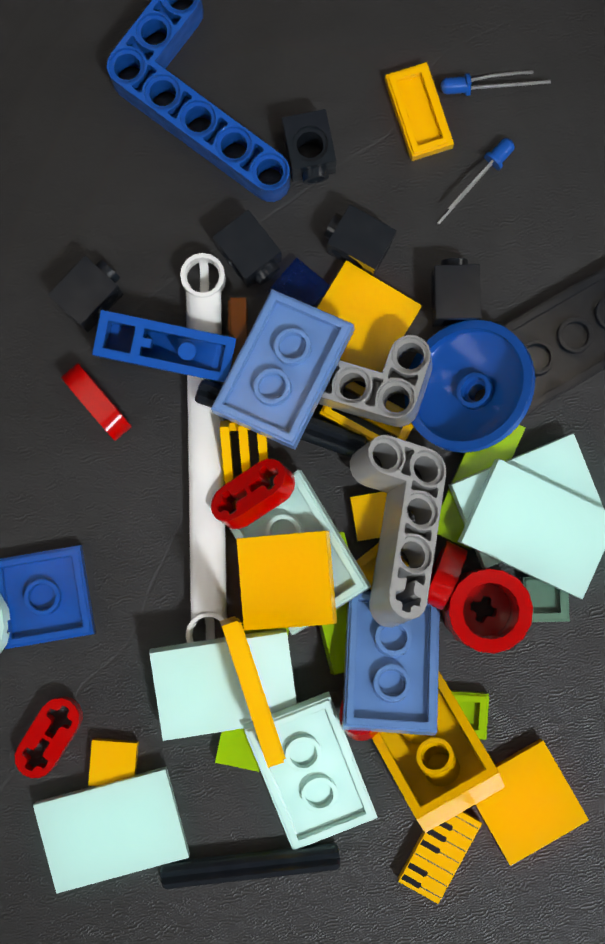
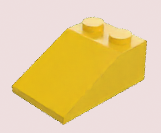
(441, 771)

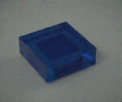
(301, 284)

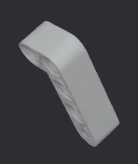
(383, 385)
(399, 590)

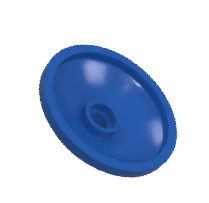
(466, 360)

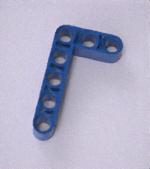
(188, 104)

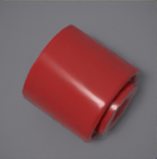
(510, 617)

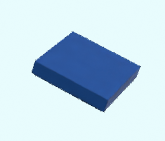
(46, 596)

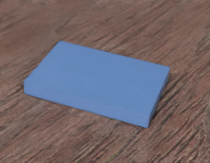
(283, 369)
(390, 672)

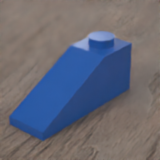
(163, 346)

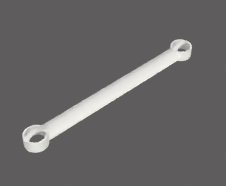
(204, 463)

